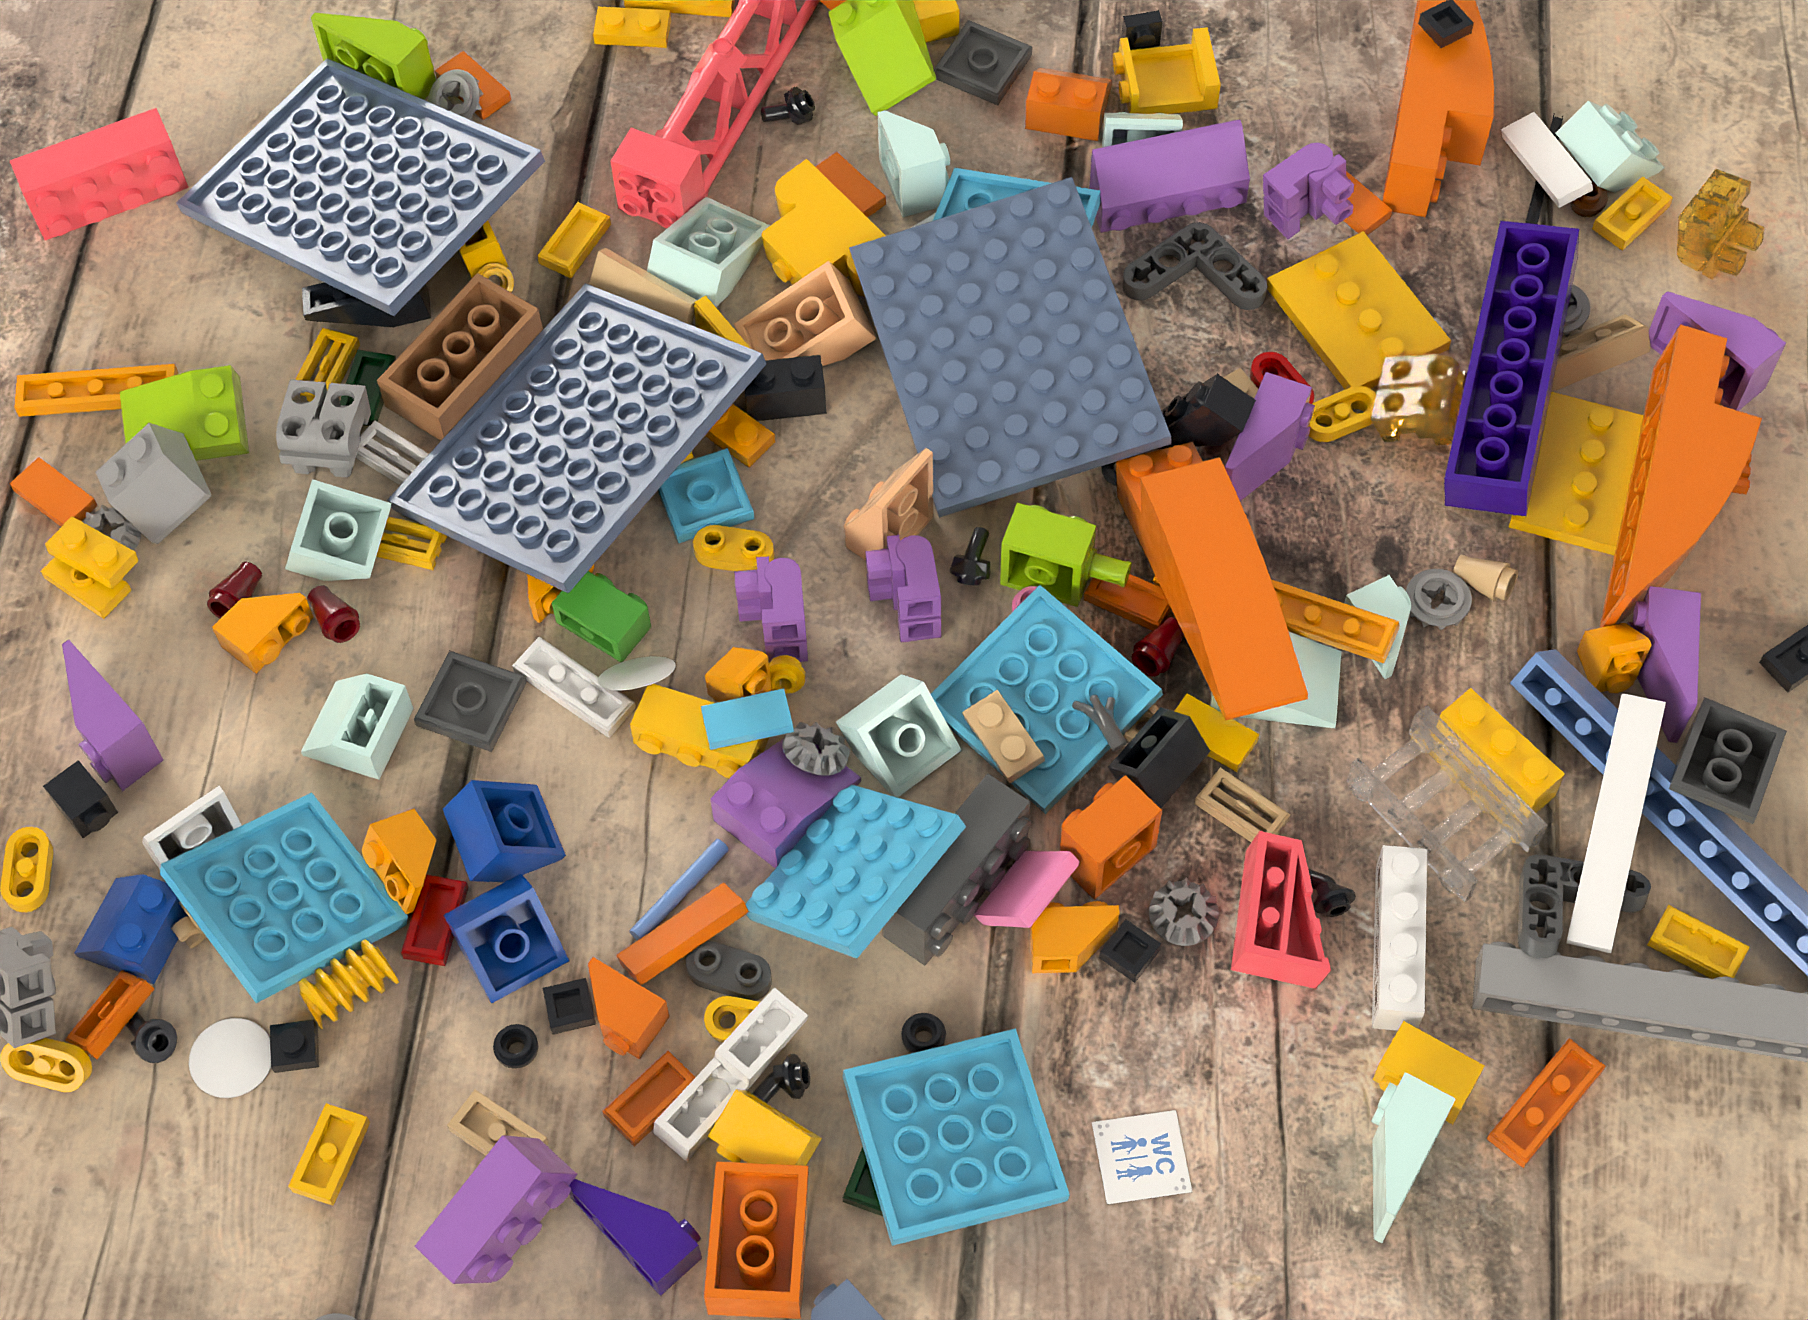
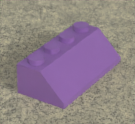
(1170, 176)

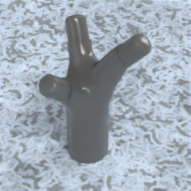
(1104, 719)

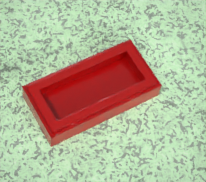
(428, 932)

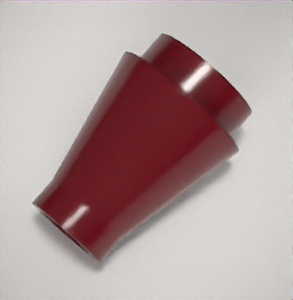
(234, 587)
(335, 617)
(1157, 649)

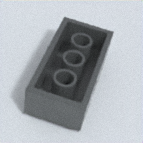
(974, 863)

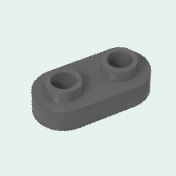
(726, 971)

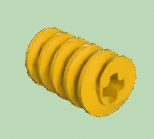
(346, 982)

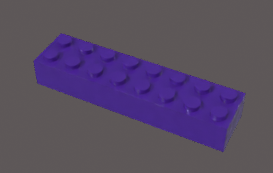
(1512, 369)

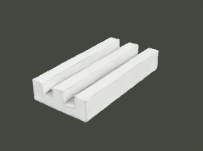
(396, 441)

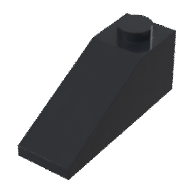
(332, 305)

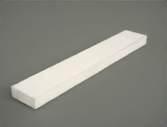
(1616, 823)

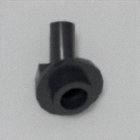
(798, 107)
(970, 567)
(1331, 897)
(153, 1039)
(791, 1076)

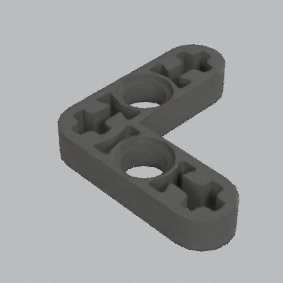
(1199, 256)
(1559, 887)

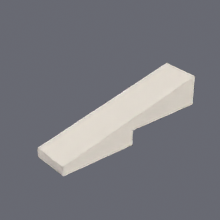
(735, 1066)

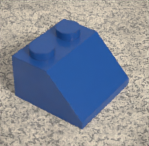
(502, 830)
(133, 927)
(506, 937)

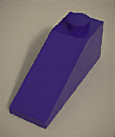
(643, 1234)

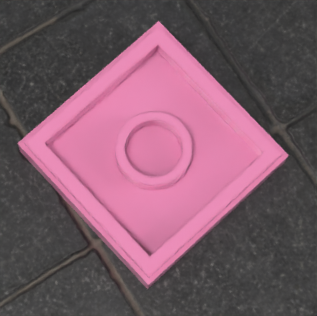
(1027, 888)

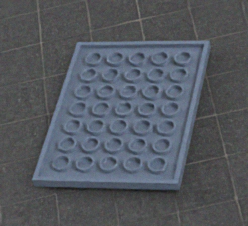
(361, 185)
(1009, 346)
(577, 435)

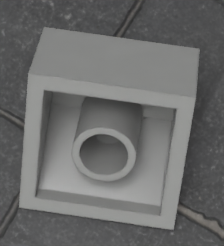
(154, 481)

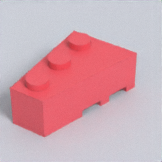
(1276, 915)

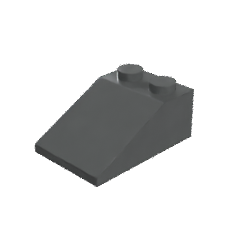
(1727, 760)

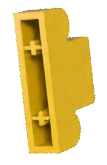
(814, 227)

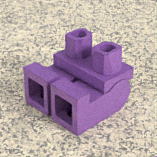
(1306, 184)
(910, 579)
(776, 598)

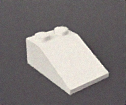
(192, 827)

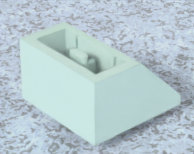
(1609, 147)
(360, 724)

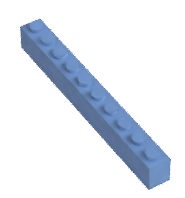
(1697, 830)

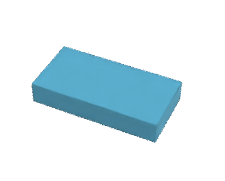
(747, 719)

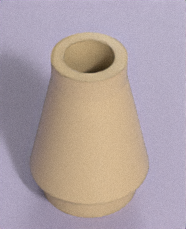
(1488, 577)

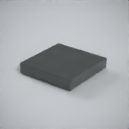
(983, 62)
(470, 701)

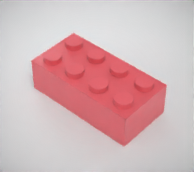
(99, 174)

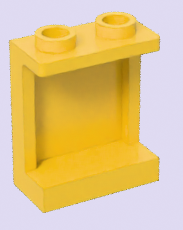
(1168, 76)

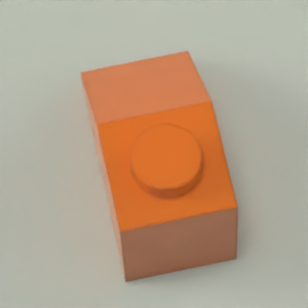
(625, 1010)

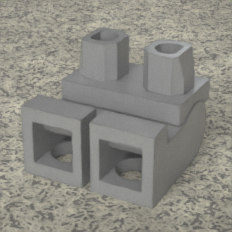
(321, 430)
(26, 987)

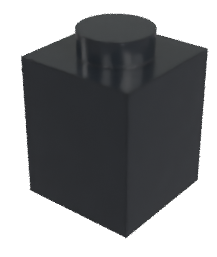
(81, 799)

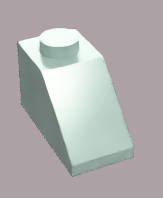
(1389, 601)

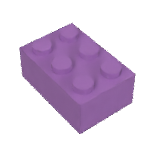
(496, 1211)

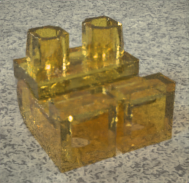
(1716, 225)
(1419, 398)

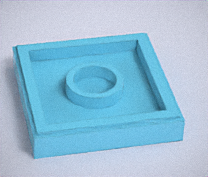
(705, 494)

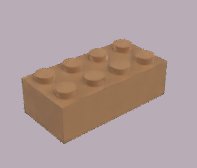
(459, 356)

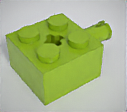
(1055, 554)

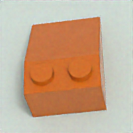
(757, 1240)

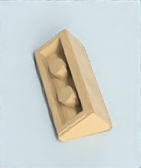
(1600, 349)

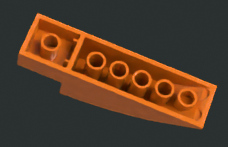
(1441, 112)
(1681, 469)
(1212, 576)

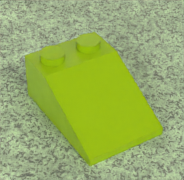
(377, 49)
(883, 49)
(199, 404)

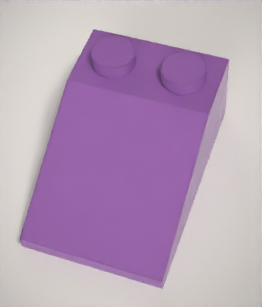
(1749, 344)
(1271, 433)
(1672, 664)
(111, 731)
(775, 802)

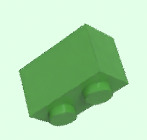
(603, 615)

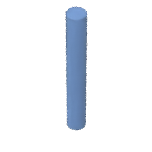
(679, 889)

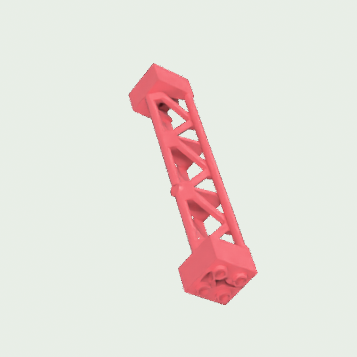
(663, 172)

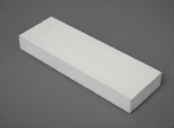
(1547, 159)
(573, 687)

